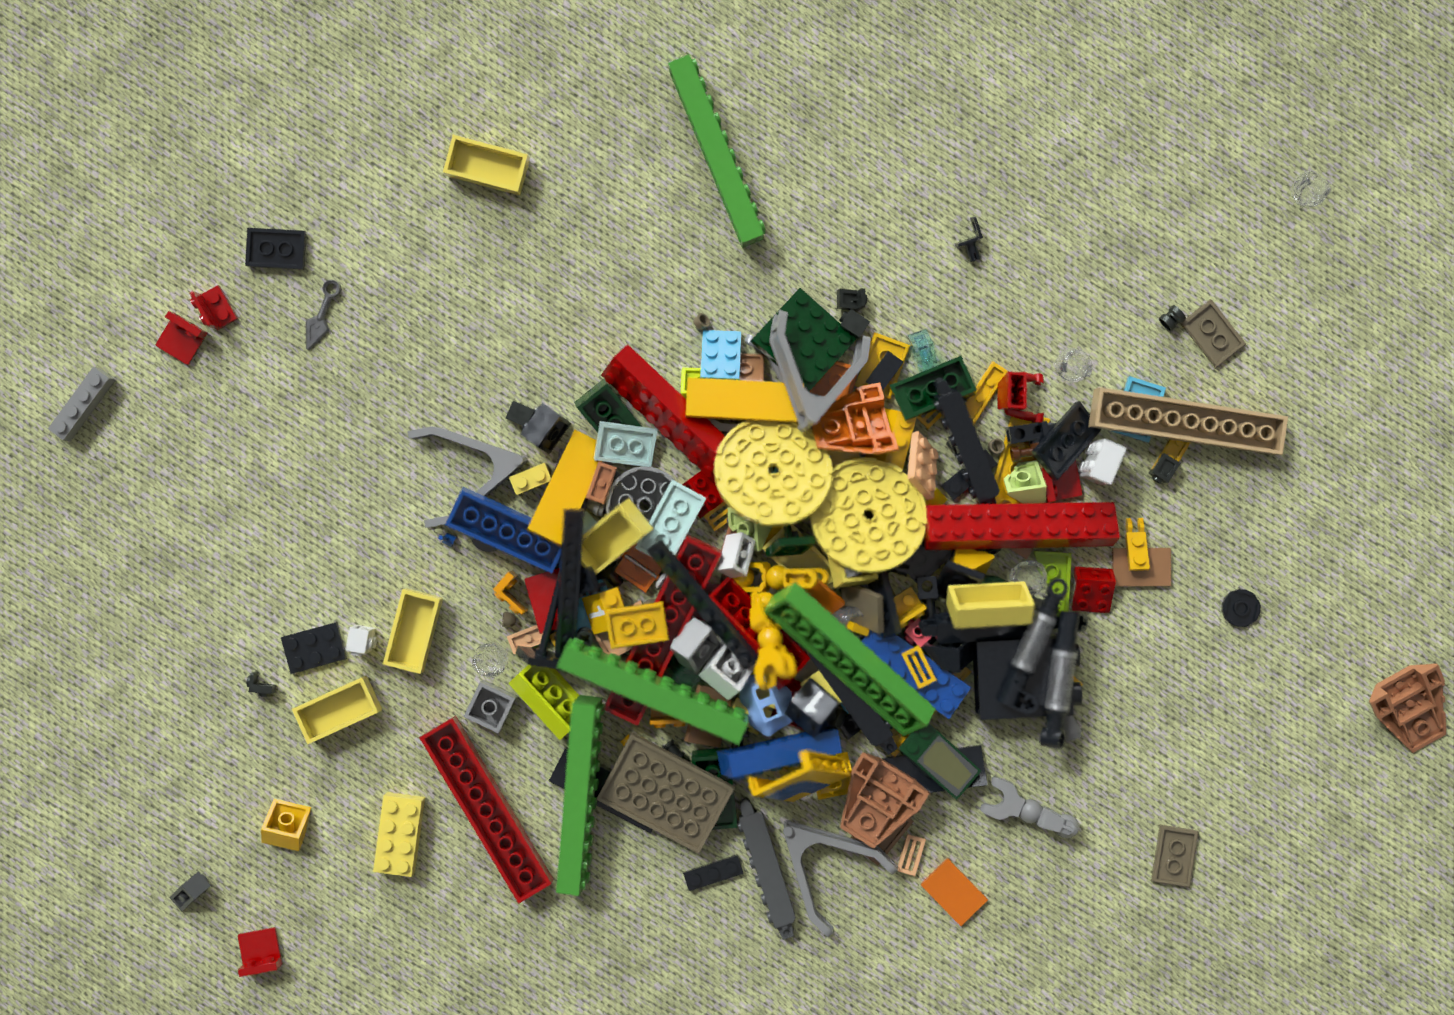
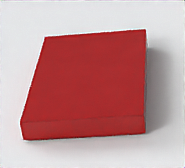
(540, 592)

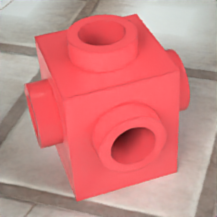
(913, 638)

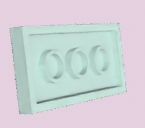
(672, 517)

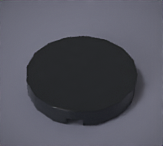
(1238, 602)

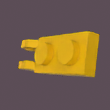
(1136, 546)

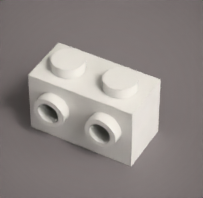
(736, 555)
(361, 640)

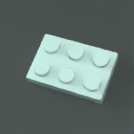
(625, 444)

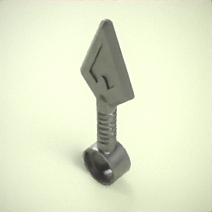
(316, 326)

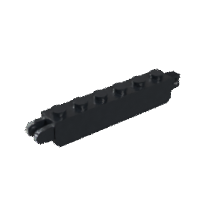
(966, 443)
(943, 630)
(867, 719)

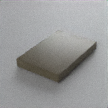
(1213, 333)
(870, 605)
(1174, 856)

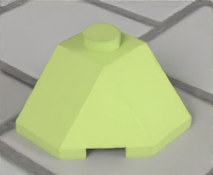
(1026, 483)
(755, 531)

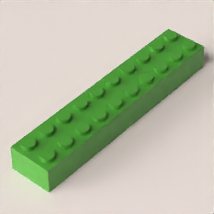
(715, 150)
(849, 659)
(654, 690)
(579, 794)

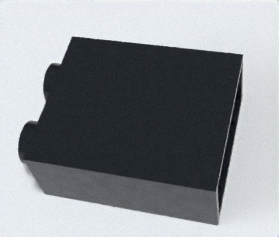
(992, 669)

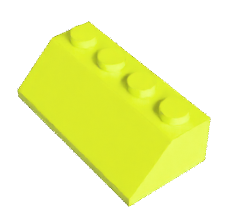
(547, 696)

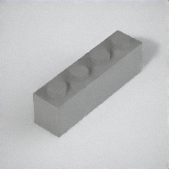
(81, 404)

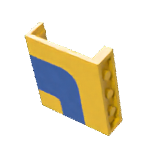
(818, 772)

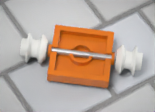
(640, 569)

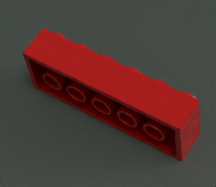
(736, 606)

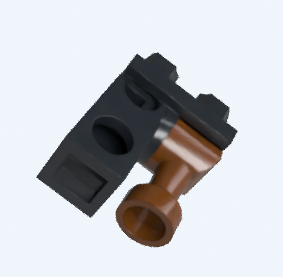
(1022, 433)

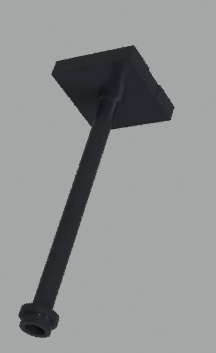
(542, 656)

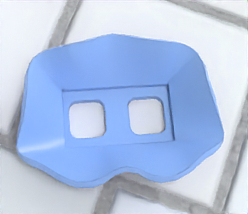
(756, 716)

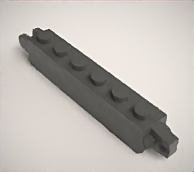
(768, 869)

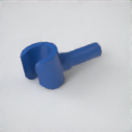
(448, 539)

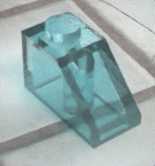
(922, 350)

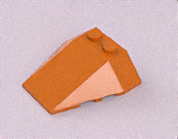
(856, 423)

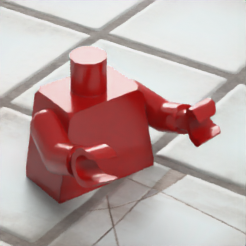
(1013, 395)

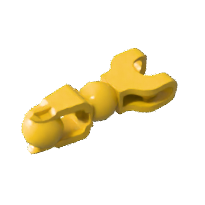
(780, 577)
(772, 655)

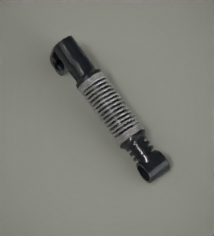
(1029, 652)
(1062, 665)

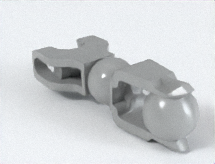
(1029, 811)

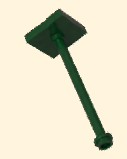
(790, 545)

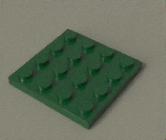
(811, 335)

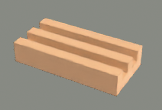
(906, 870)

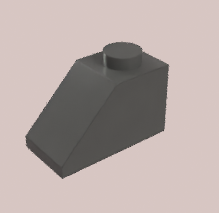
(190, 891)

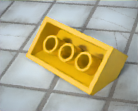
(903, 433)

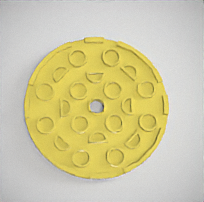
(767, 497)
(862, 542)

